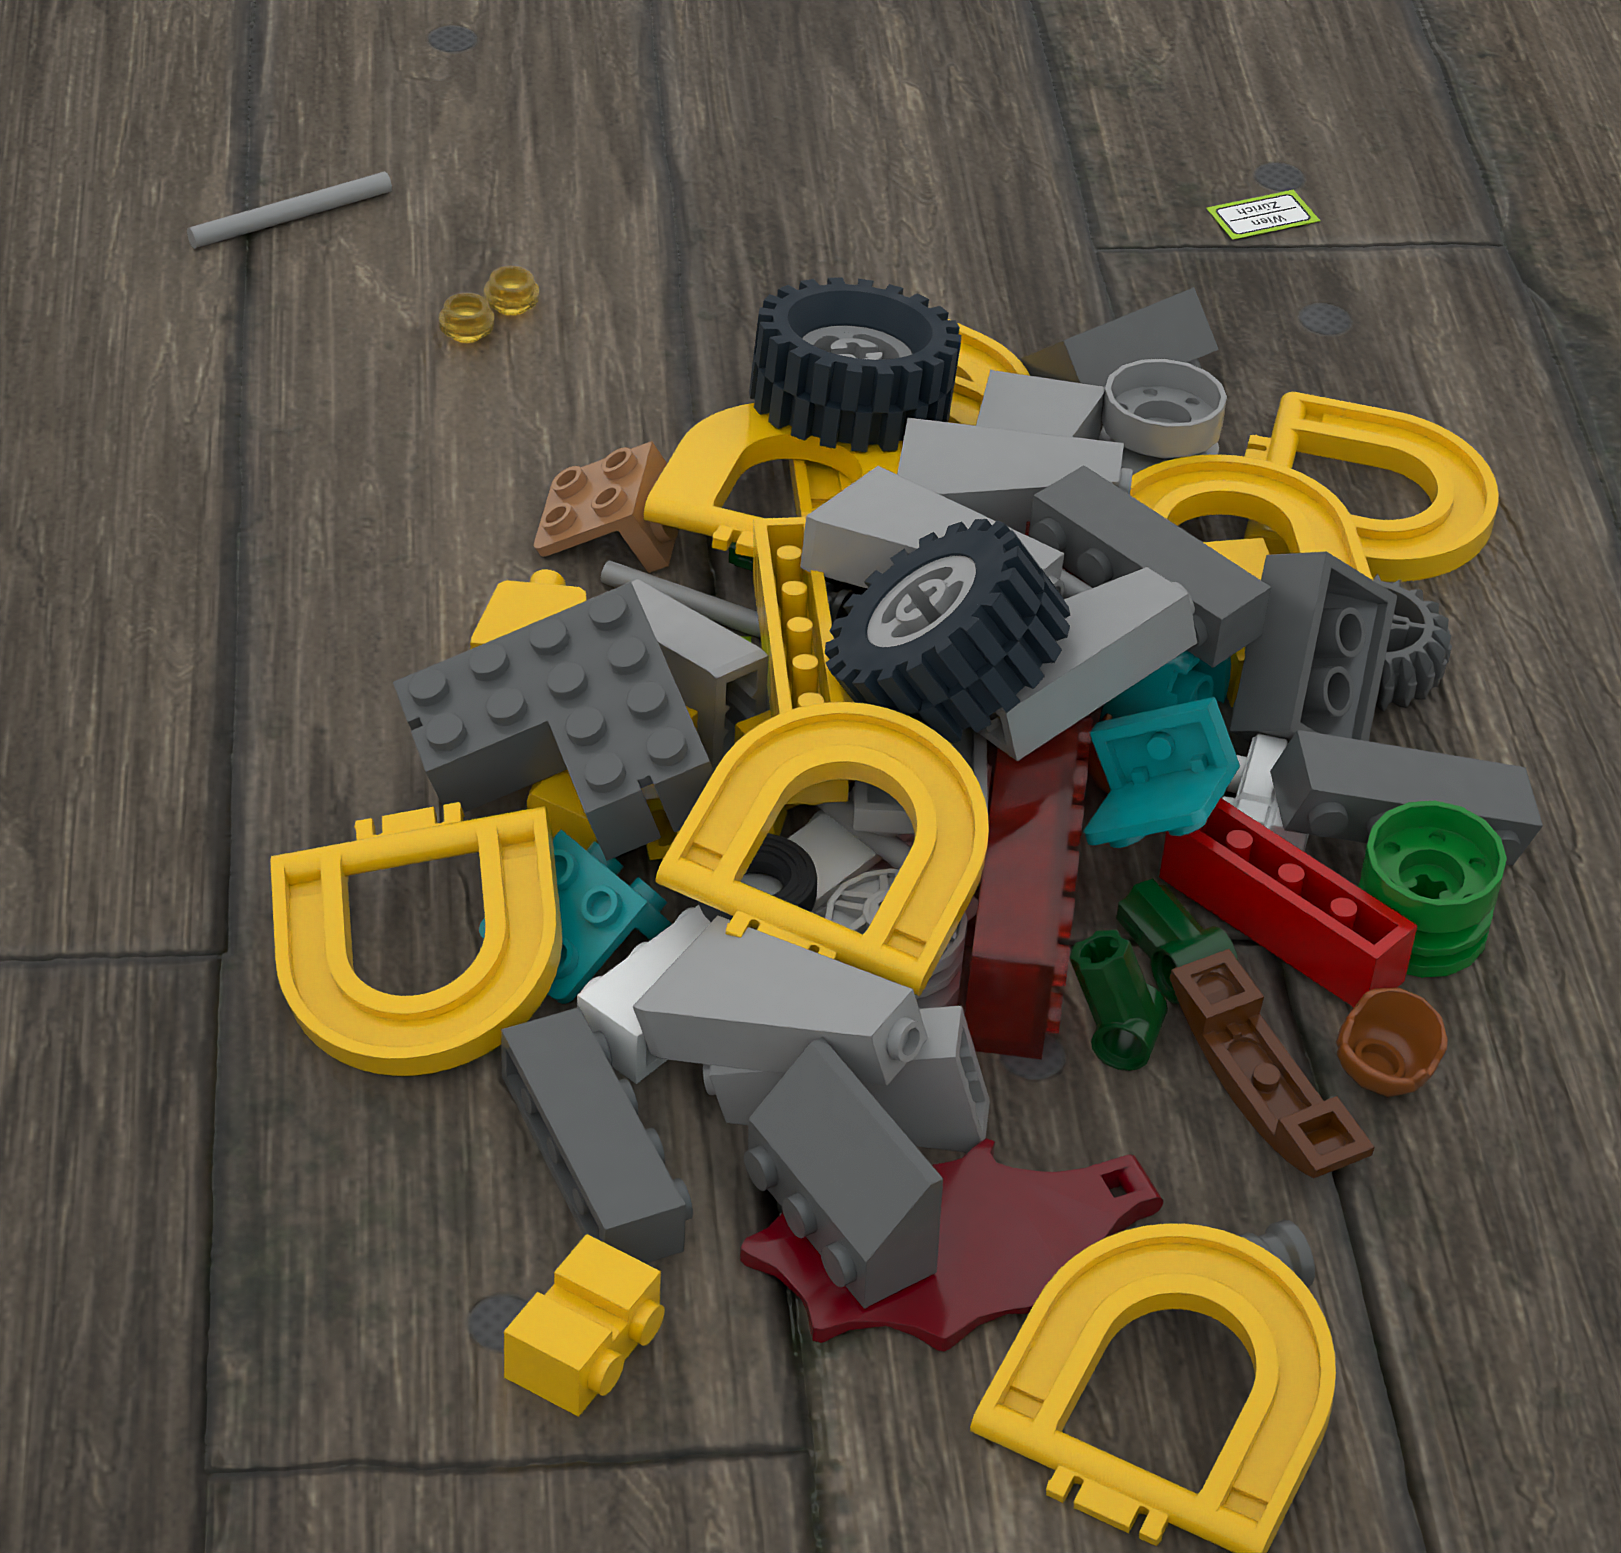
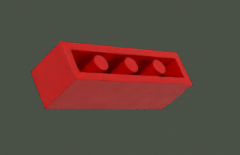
(1290, 904)

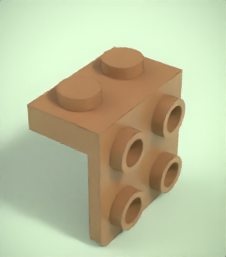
(605, 500)

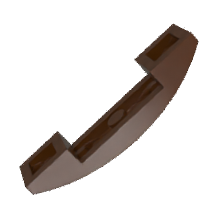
(1260, 1073)

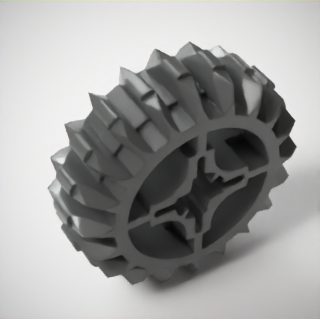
(1415, 649)

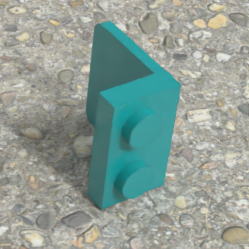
(1161, 771)
(595, 913)

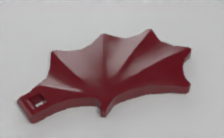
(996, 1249)

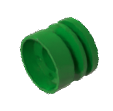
(1440, 873)

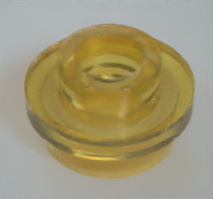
(511, 290)
(466, 317)

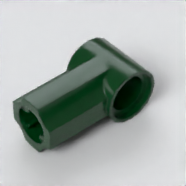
(1167, 932)
(1119, 999)

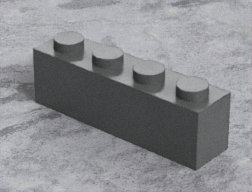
(1115, 535)
(1347, 785)
(593, 1136)

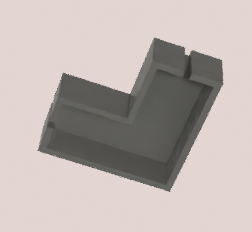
(561, 696)

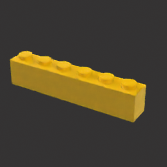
(794, 632)

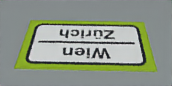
(1263, 214)

